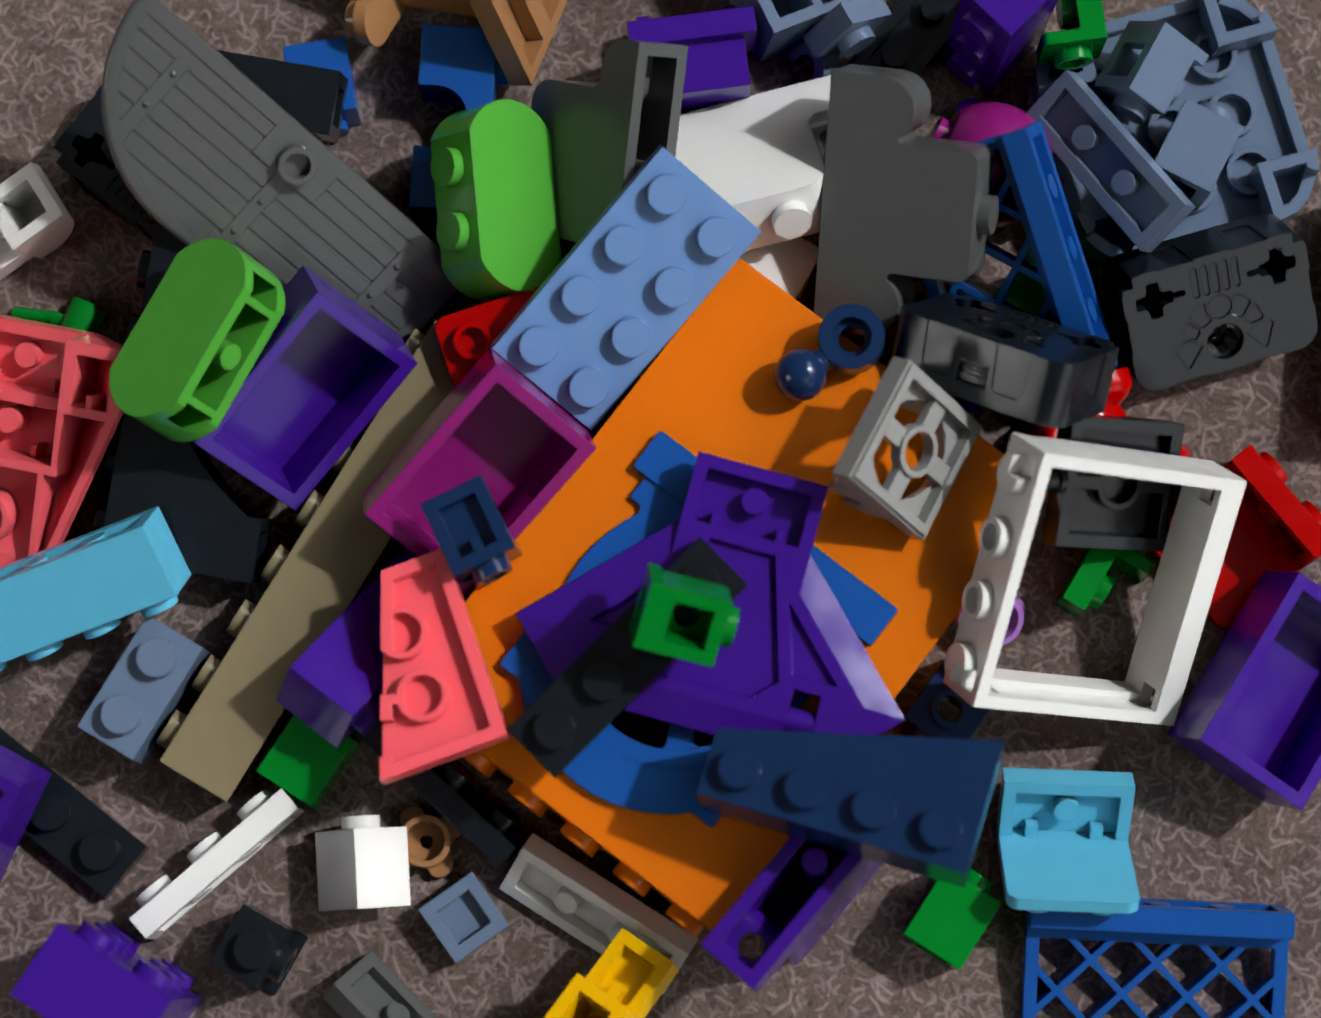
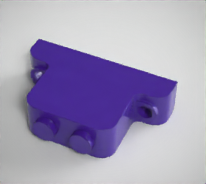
(788, 908)

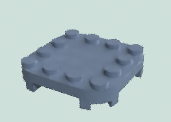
(1271, 160)

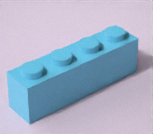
(89, 585)

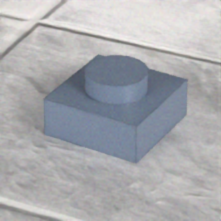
(464, 917)

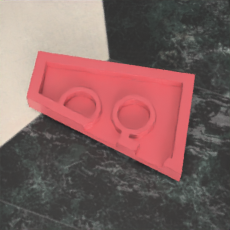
(434, 674)

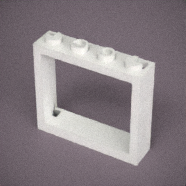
(1175, 605)

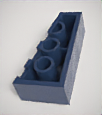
(862, 794)

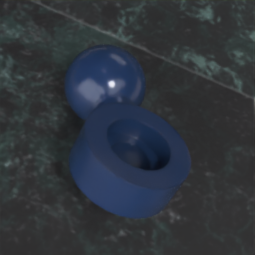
(803, 372)

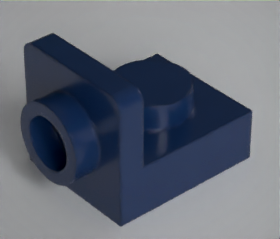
(472, 532)

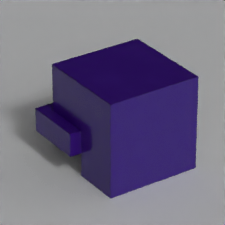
(716, 51)

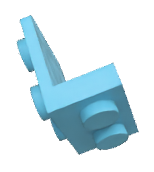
(1066, 841)

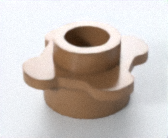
(438, 857)

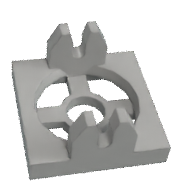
(941, 460)

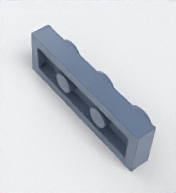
(1110, 162)

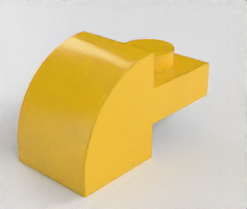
(620, 984)

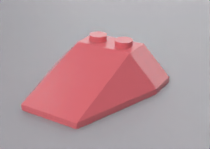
(51, 429)

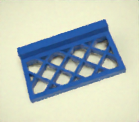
(1049, 238)
(1172, 924)

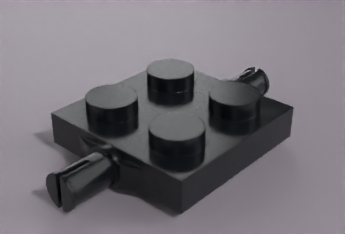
(1109, 509)

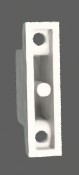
(764, 156)

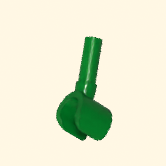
(78, 315)

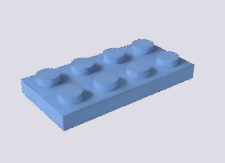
(625, 288)

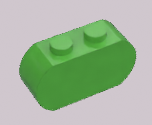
(495, 200)
(197, 340)

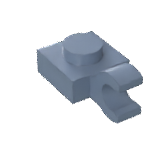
(842, 31)

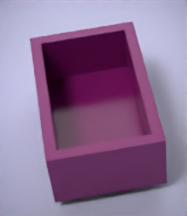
(489, 427)

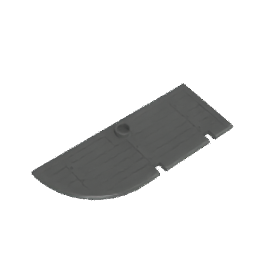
(234, 166)

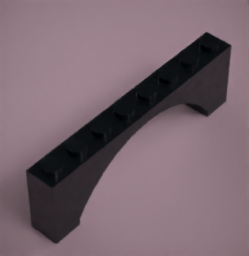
(148, 470)

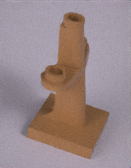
(514, 28)

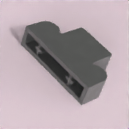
(896, 198)

